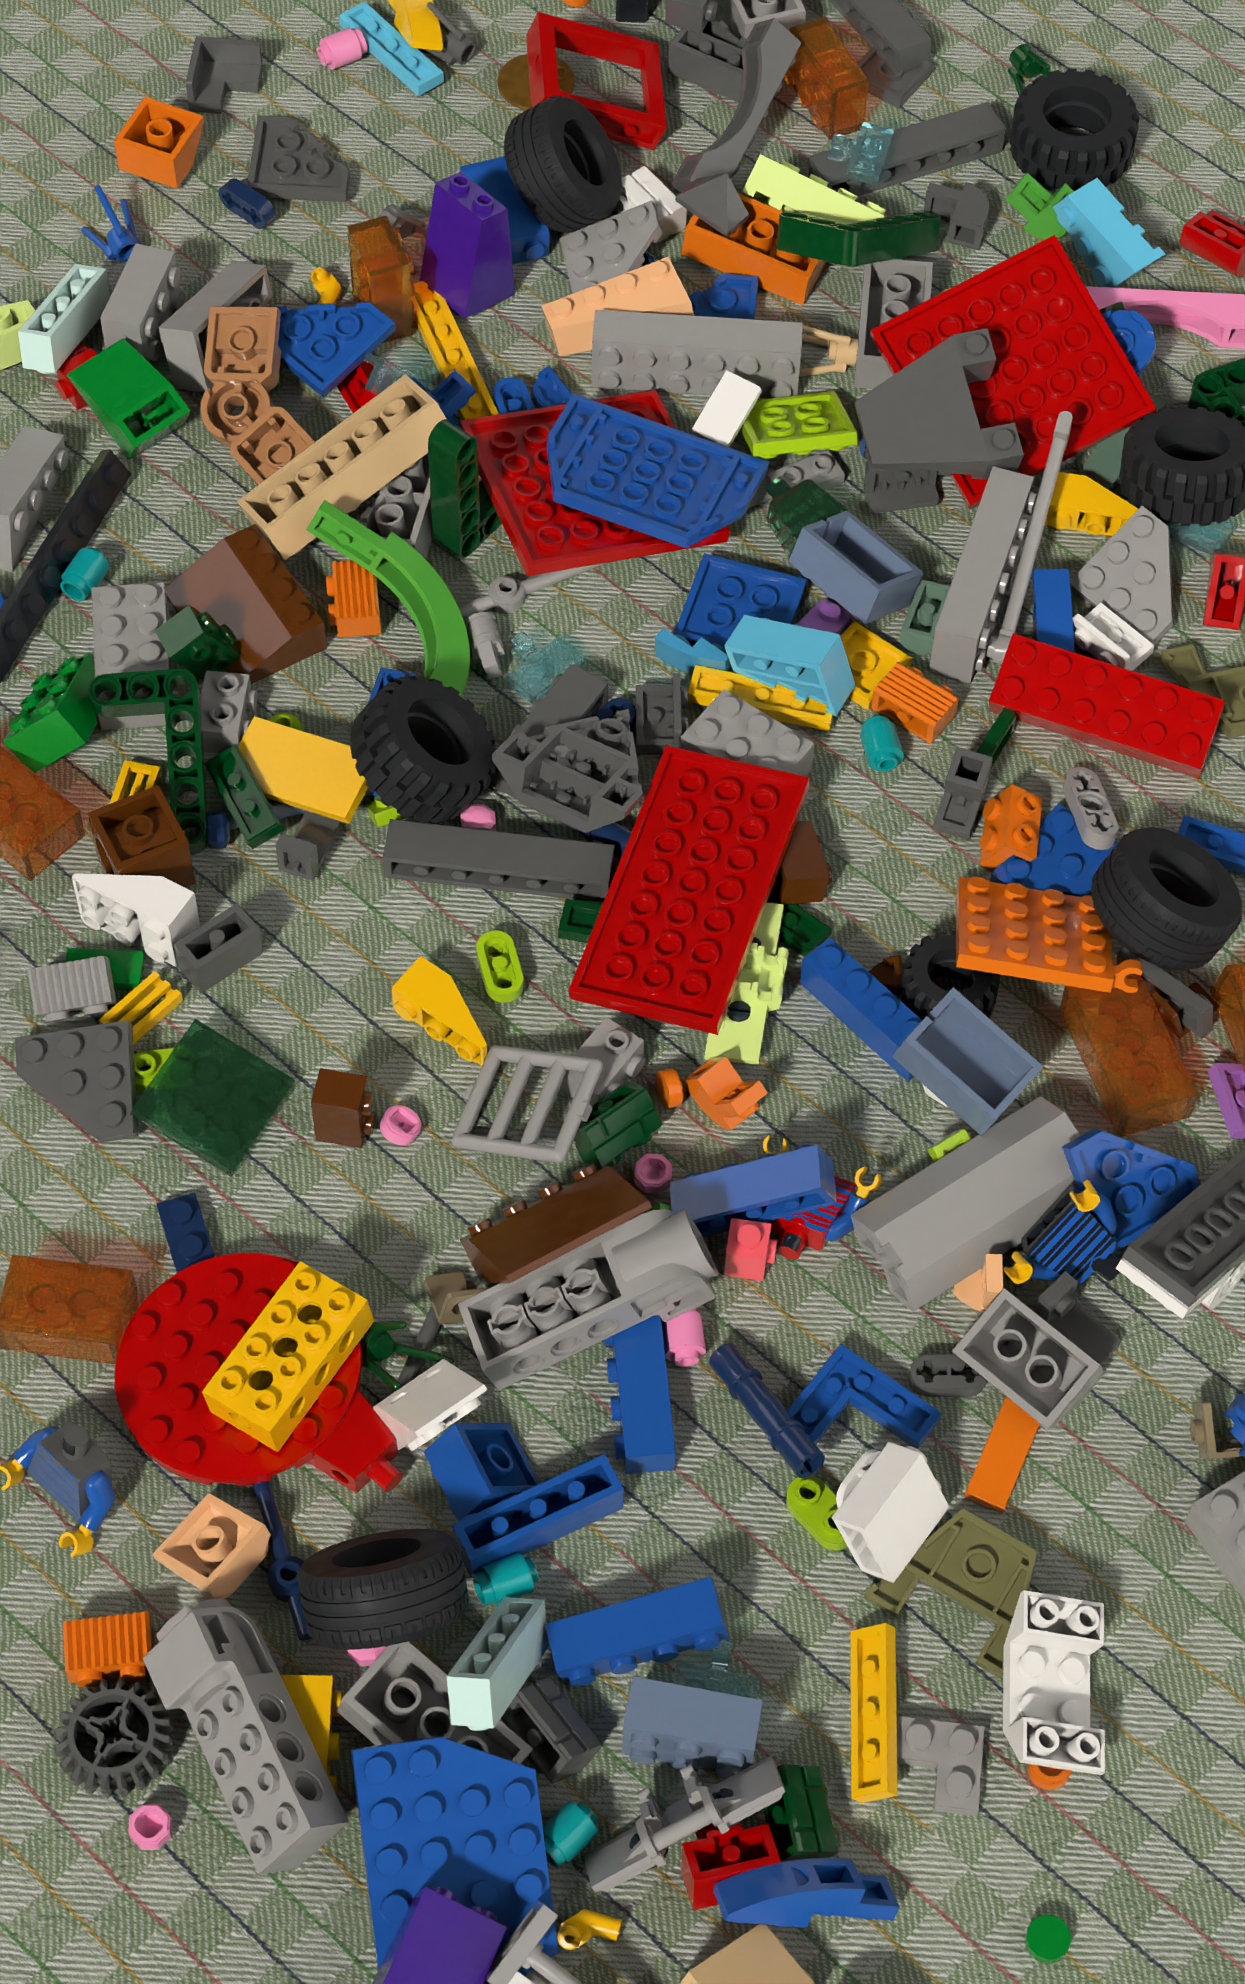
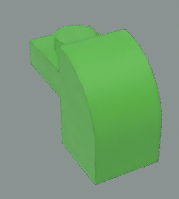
(1037, 207)

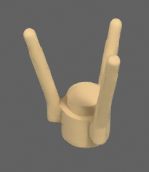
(840, 350)

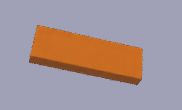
(1002, 1457)

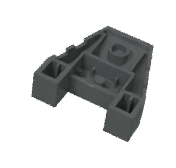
(928, 416)

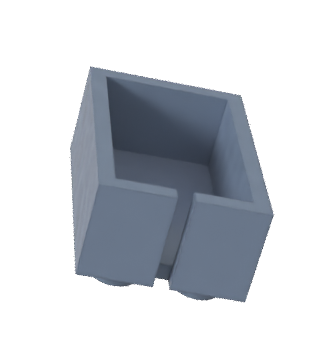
(855, 567)
(967, 1061)
(690, 1727)

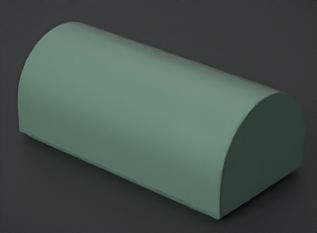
(922, 617)

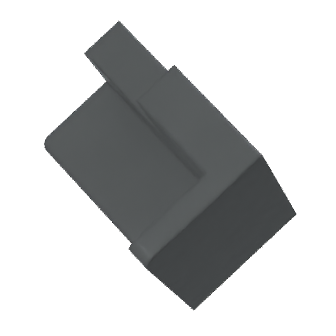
(220, 67)

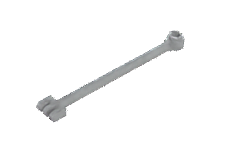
(998, 645)

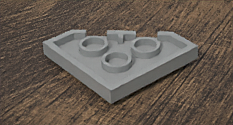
(610, 246)
(1133, 576)

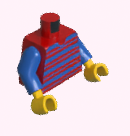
(823, 1224)

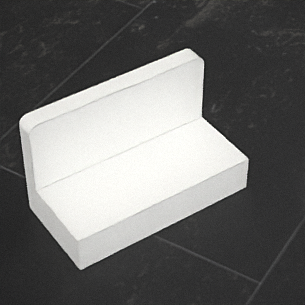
(727, 409)

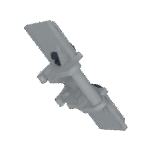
(660, 1827)

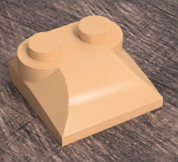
(215, 1547)

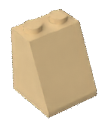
(750, 1959)

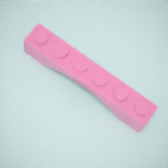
(1210, 315)

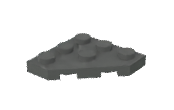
(294, 165)
(85, 1075)

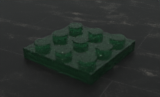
(212, 1097)

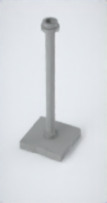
(526, 1951)

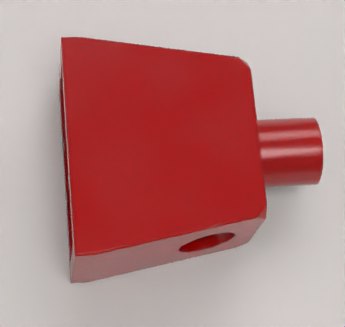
(360, 1450)

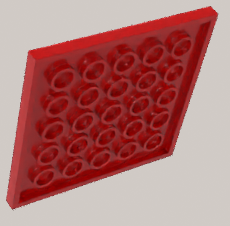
(1048, 352)
(519, 485)

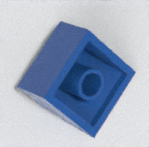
(479, 1466)

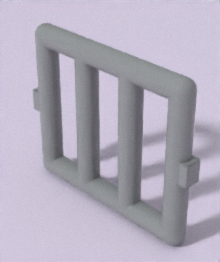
(527, 1147)

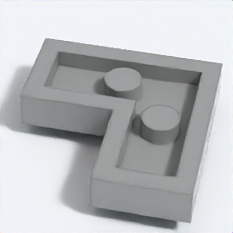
(955, 1754)

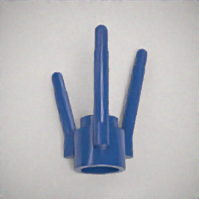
(120, 239)

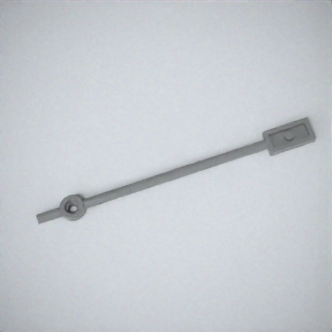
(819, 468)

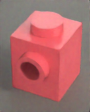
(749, 1249)

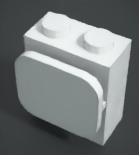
(888, 1508)

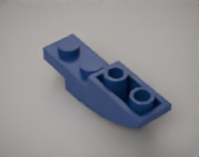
(797, 1889)

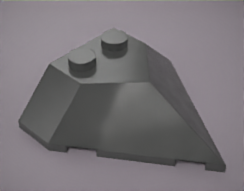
(575, 771)

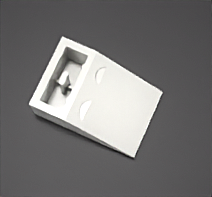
(138, 910)
(429, 1404)

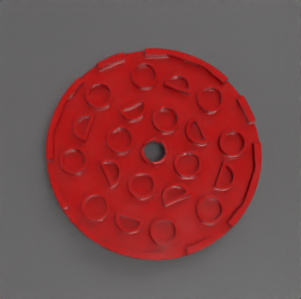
(177, 1348)

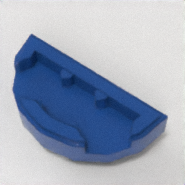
(550, 389)

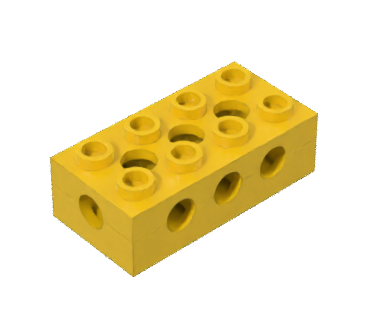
(291, 1353)

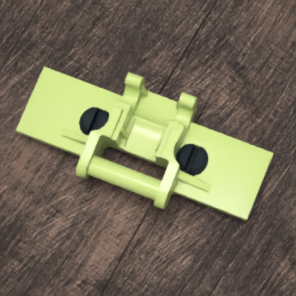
(755, 994)

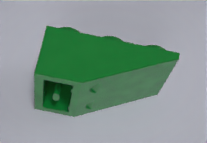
(129, 397)
(54, 715)

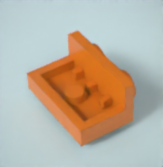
(1010, 827)

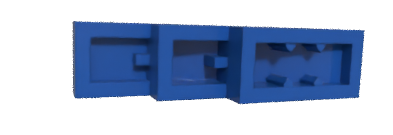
(1052, 608)

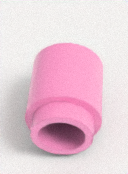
(341, 48)
(684, 1339)

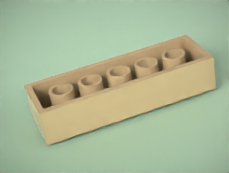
(344, 465)

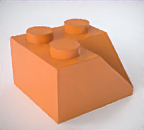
(159, 142)

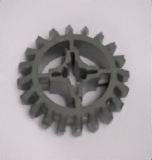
(84, 1722)

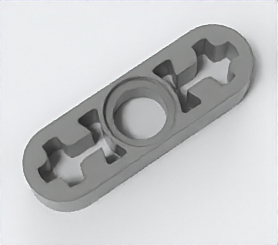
(1094, 796)

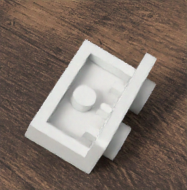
(1110, 638)

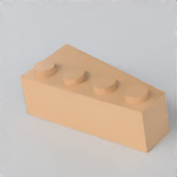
(645, 290)

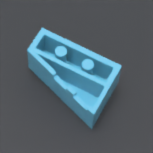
(1104, 236)
(793, 657)

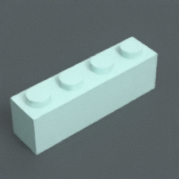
(64, 318)
(497, 1663)

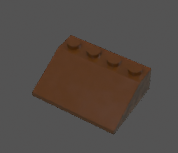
(257, 598)
(551, 1224)

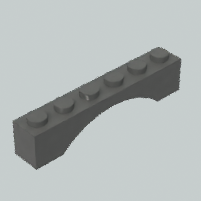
(765, 61)

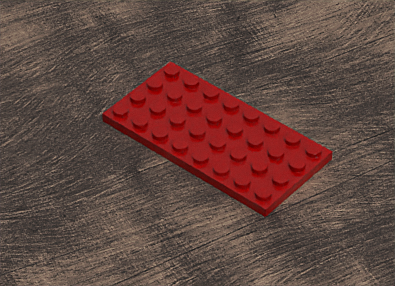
(690, 890)

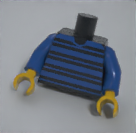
(1070, 1237)

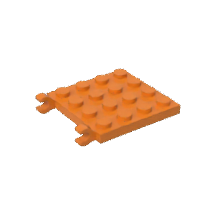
(1036, 936)

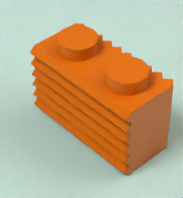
(355, 600)
(915, 702)
(107, 1648)

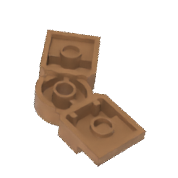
(243, 368)

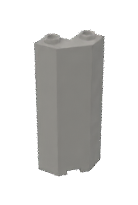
(968, 1203)

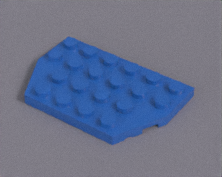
(647, 473)
(450, 1822)

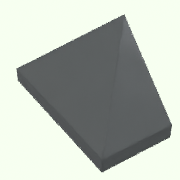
(715, 202)

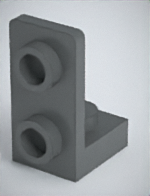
(308, 847)
(1063, 1313)

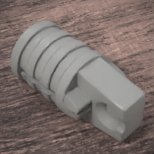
(485, 642)

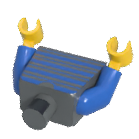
(72, 1473)

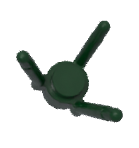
(1026, 64)
(379, 1345)

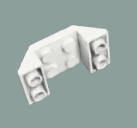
(1050, 1682)

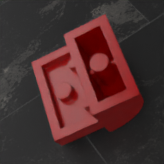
(1216, 241)

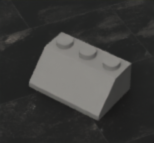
(1028, 1360)

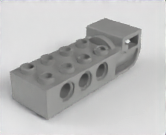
(590, 1294)
(249, 1730)

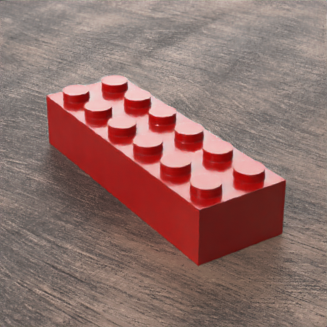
(1107, 705)

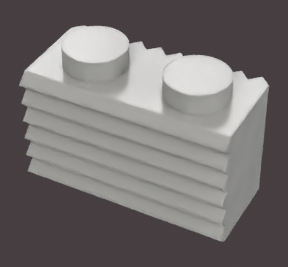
(72, 987)

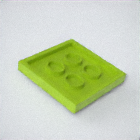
(798, 425)

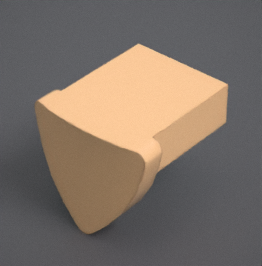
(983, 1285)

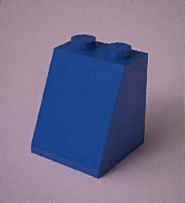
(527, 234)

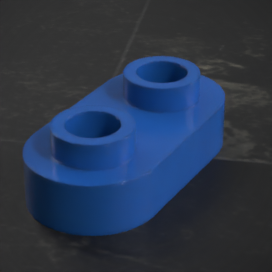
(514, 390)

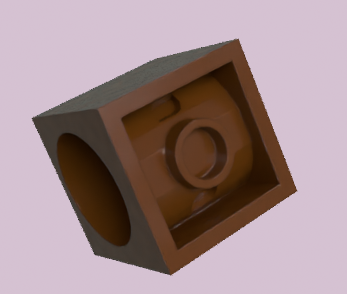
(142, 838)

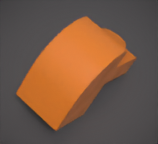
(722, 1092)

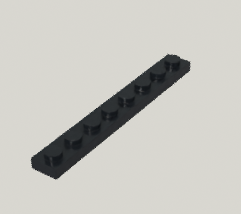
(68, 535)

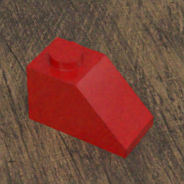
(1225, 590)

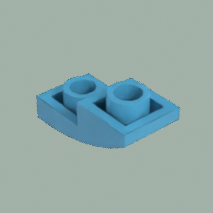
(678, 652)

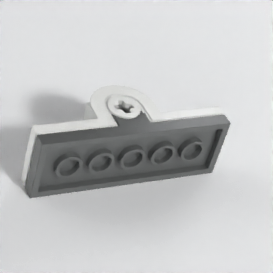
(1196, 1247)

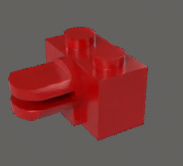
(722, 1856)

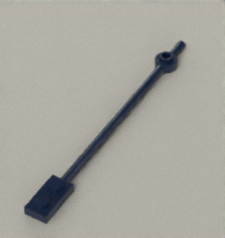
(190, 1245)

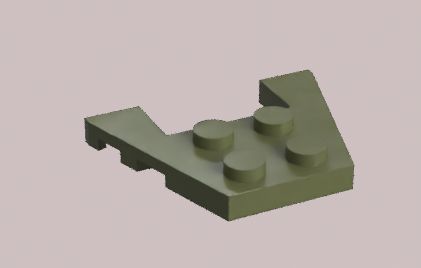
(1224, 684)
(972, 1567)

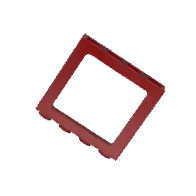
(618, 122)

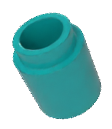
(83, 573)
(881, 744)
(505, 1578)
(569, 1832)

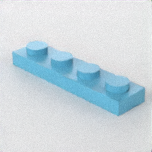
(392, 49)

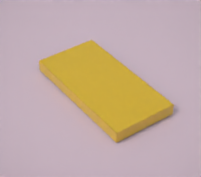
(303, 769)

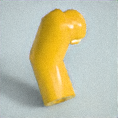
(326, 286)
(586, 1925)

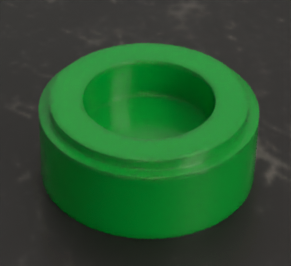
(1047, 1939)

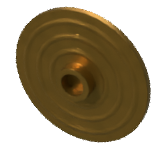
(515, 83)

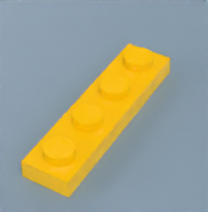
(776, 702)
(873, 1713)

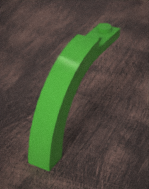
(413, 582)

